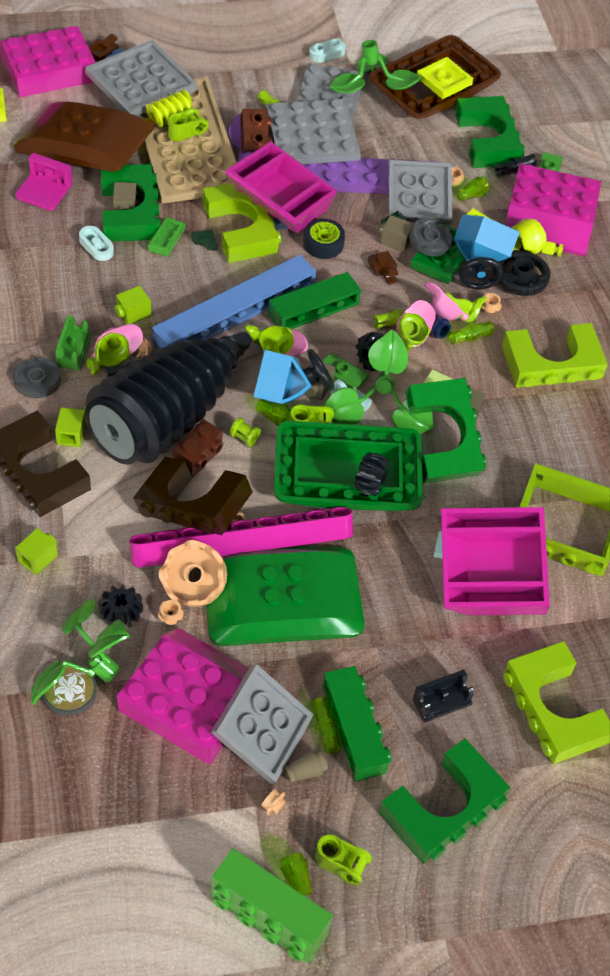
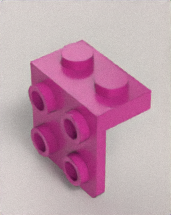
(46, 183)

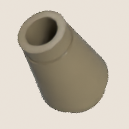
(307, 766)

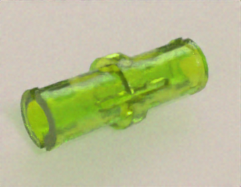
(471, 332)
(326, 725)

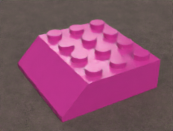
(47, 60)
(282, 186)
(558, 201)
(495, 561)
(182, 692)

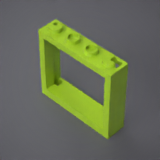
(581, 491)

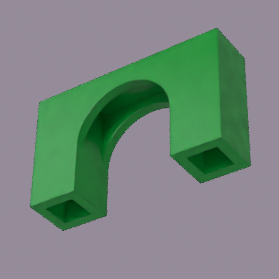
(495, 114)
(135, 223)
(452, 399)
(429, 834)

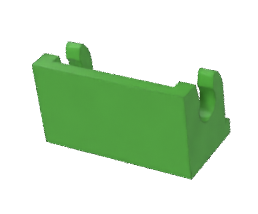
(72, 344)

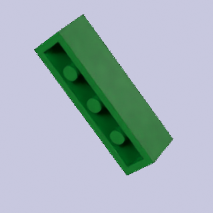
(314, 301)
(356, 724)

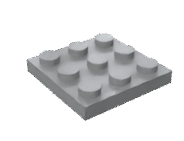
(316, 86)
(420, 190)
(262, 723)

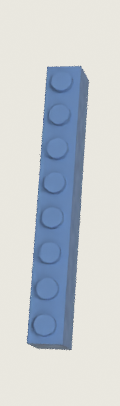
(235, 304)

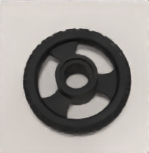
(523, 274)

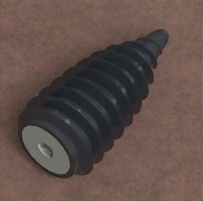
(161, 397)

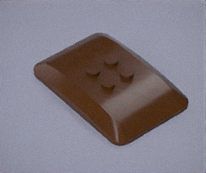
(420, 100)
(85, 135)

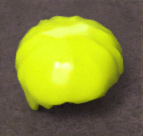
(531, 235)

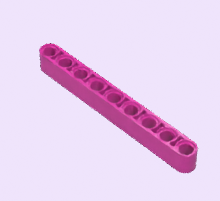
(248, 535)

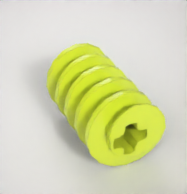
(161, 110)

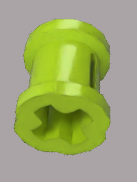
(245, 432)

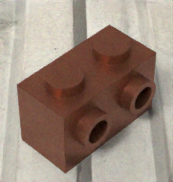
(254, 129)
(199, 446)

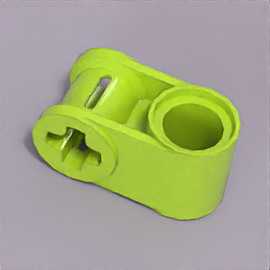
(184, 124)
(311, 414)
(343, 860)

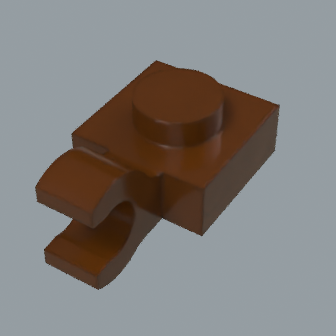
(101, 49)
(384, 265)

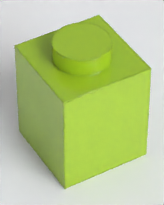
(133, 305)
(70, 427)
(37, 551)

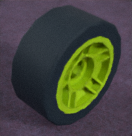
(324, 238)

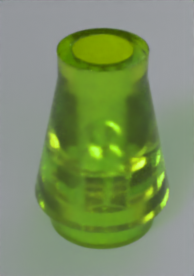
(476, 188)
(274, 411)
(296, 872)

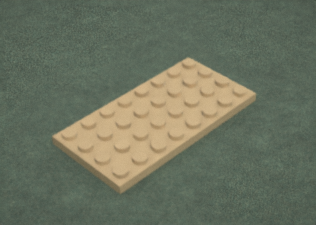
(196, 162)

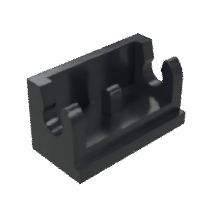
(443, 696)

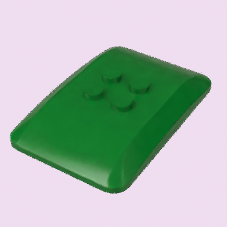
(320, 464)
(287, 597)

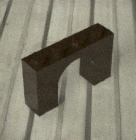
(40, 491)
(208, 513)

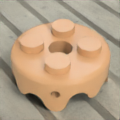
(176, 570)

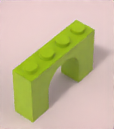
(245, 243)
(531, 369)
(558, 736)

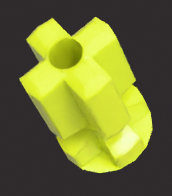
(550, 248)

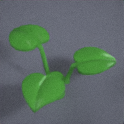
(368, 62)
(389, 355)
(99, 661)

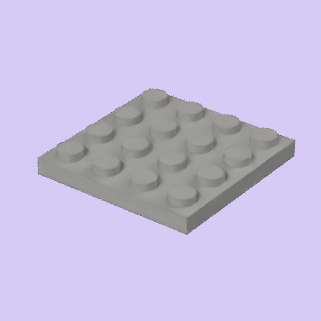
(139, 77)
(314, 131)

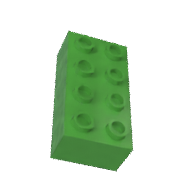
(270, 906)

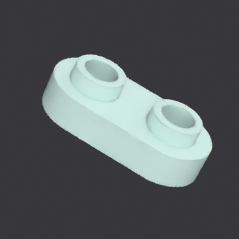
(327, 50)
(96, 243)

